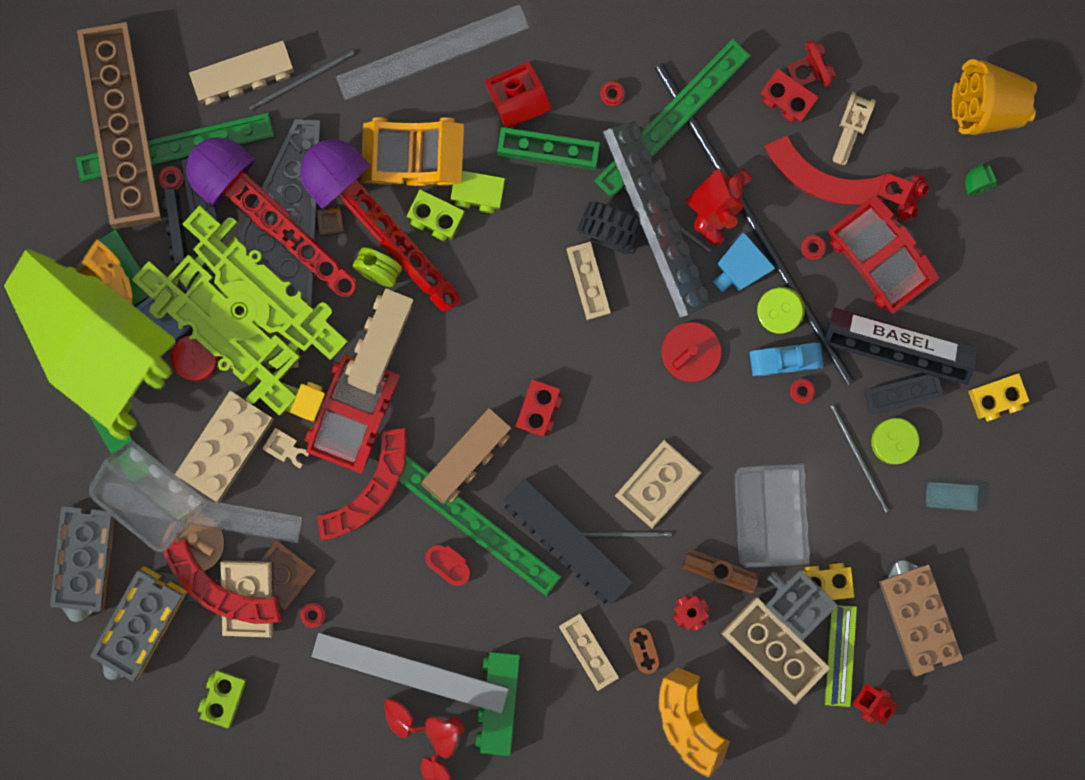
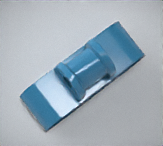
(786, 359)

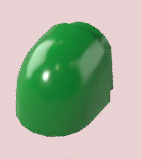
(980, 180)

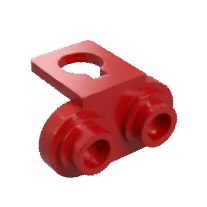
(821, 71)
(908, 198)
(448, 564)

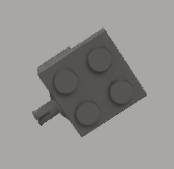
(800, 603)

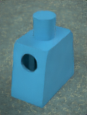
(742, 265)

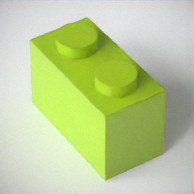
(478, 191)

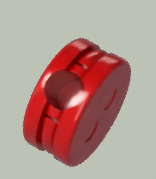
(193, 360)

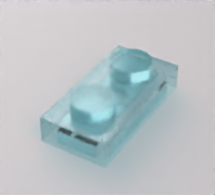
(951, 496)

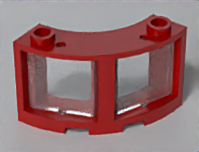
(883, 254)
(345, 418)

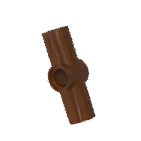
(736, 576)

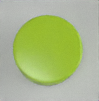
(377, 267)
(781, 310)
(895, 441)

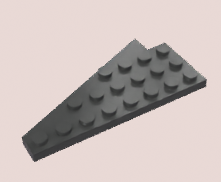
(287, 189)

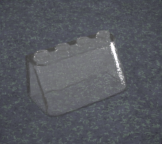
(145, 496)
(771, 515)

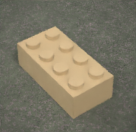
(224, 447)
(775, 650)

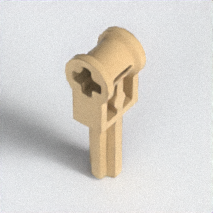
(854, 122)

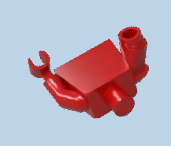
(717, 204)

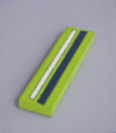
(840, 656)

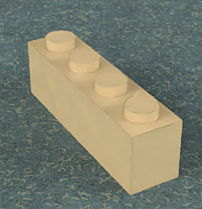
(242, 72)
(380, 341)

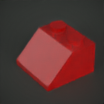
(518, 95)

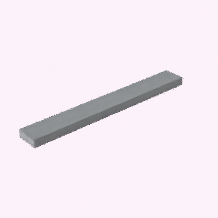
(410, 672)

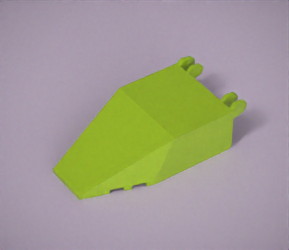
(88, 338)

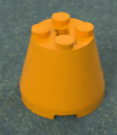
(991, 99)

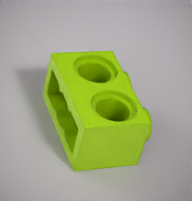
(438, 210)
(228, 700)

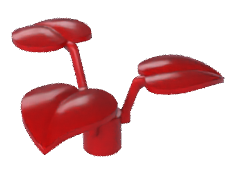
(441, 733)

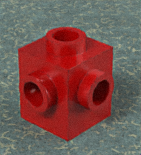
(685, 603)
(875, 705)

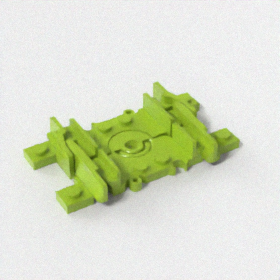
(264, 304)

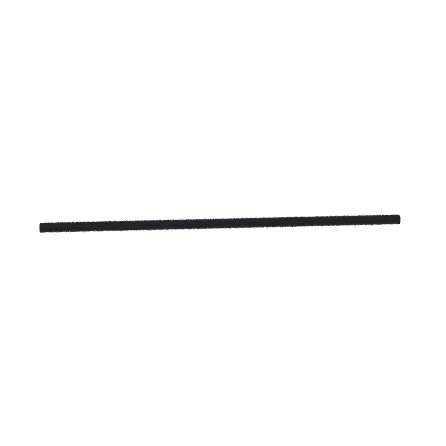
(759, 232)

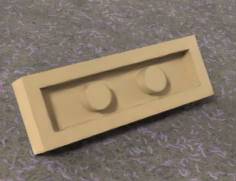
(588, 281)
(588, 652)

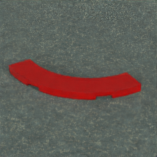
(818, 183)
(376, 493)
(214, 596)

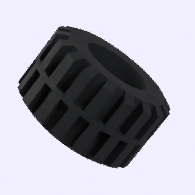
(611, 227)

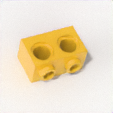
(997, 392)
(308, 401)
(826, 576)

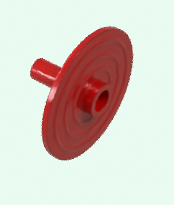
(691, 352)

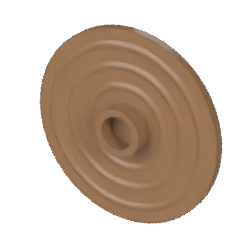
(205, 544)

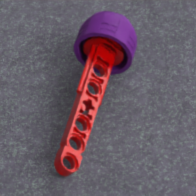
(219, 170)
(332, 171)

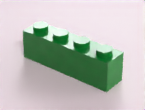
(548, 149)
(497, 726)

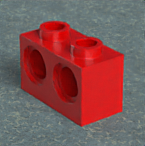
(792, 91)
(532, 406)

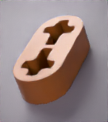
(637, 652)

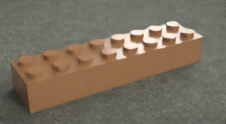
(119, 125)

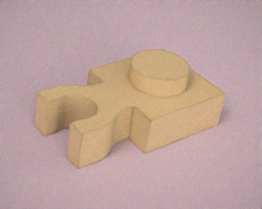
(282, 446)

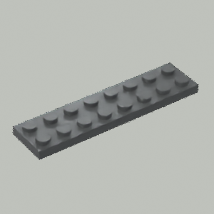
(657, 218)

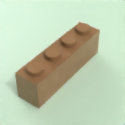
(466, 456)

